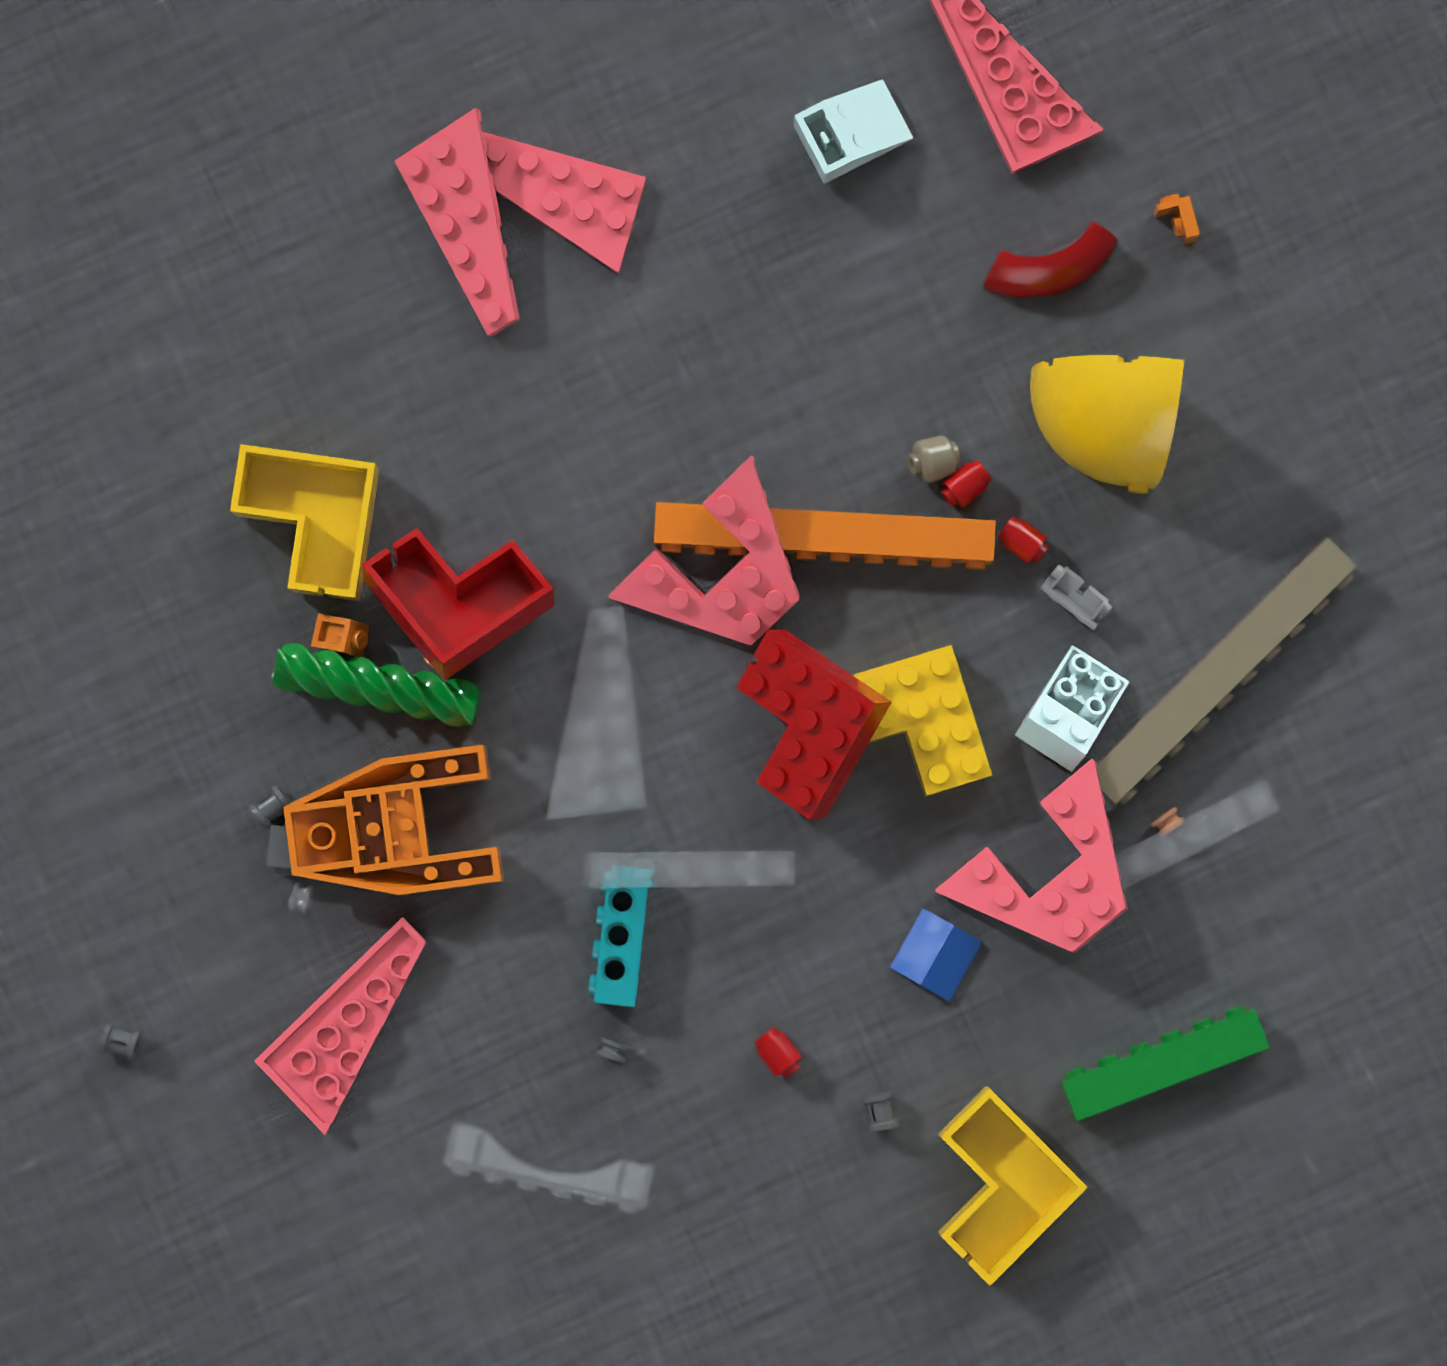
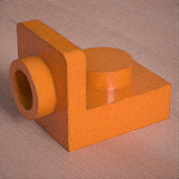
(1184, 221)
(340, 635)

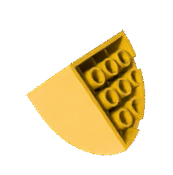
(1109, 415)

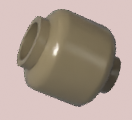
(934, 459)

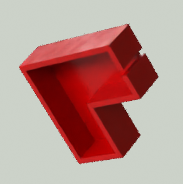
(454, 615)
(827, 720)

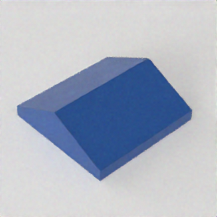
(936, 954)

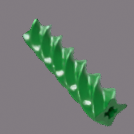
(385, 688)

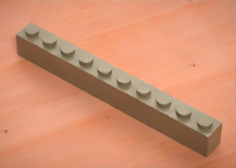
(1222, 669)

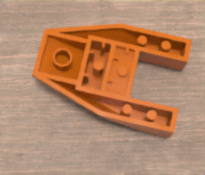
(373, 827)

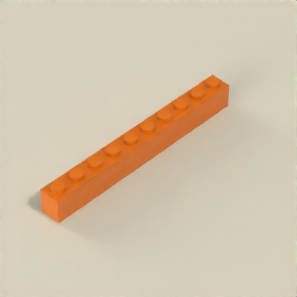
(837, 536)

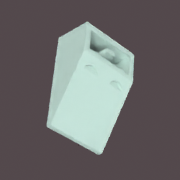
(851, 129)
(1072, 708)

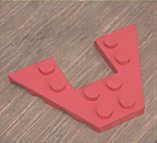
(749, 595)
(1078, 899)

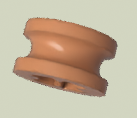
(1167, 819)

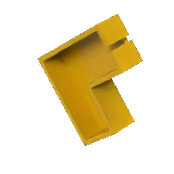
(328, 503)
(934, 715)
(1022, 1191)

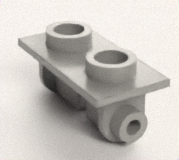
(1064, 588)

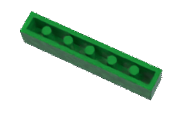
(1163, 1063)

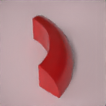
(1055, 272)

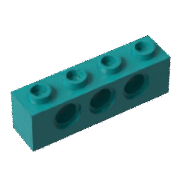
(624, 990)

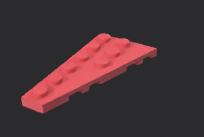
(1014, 91)
(569, 195)
(461, 207)
(330, 1041)

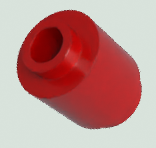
(965, 484)
(1024, 540)
(778, 1053)

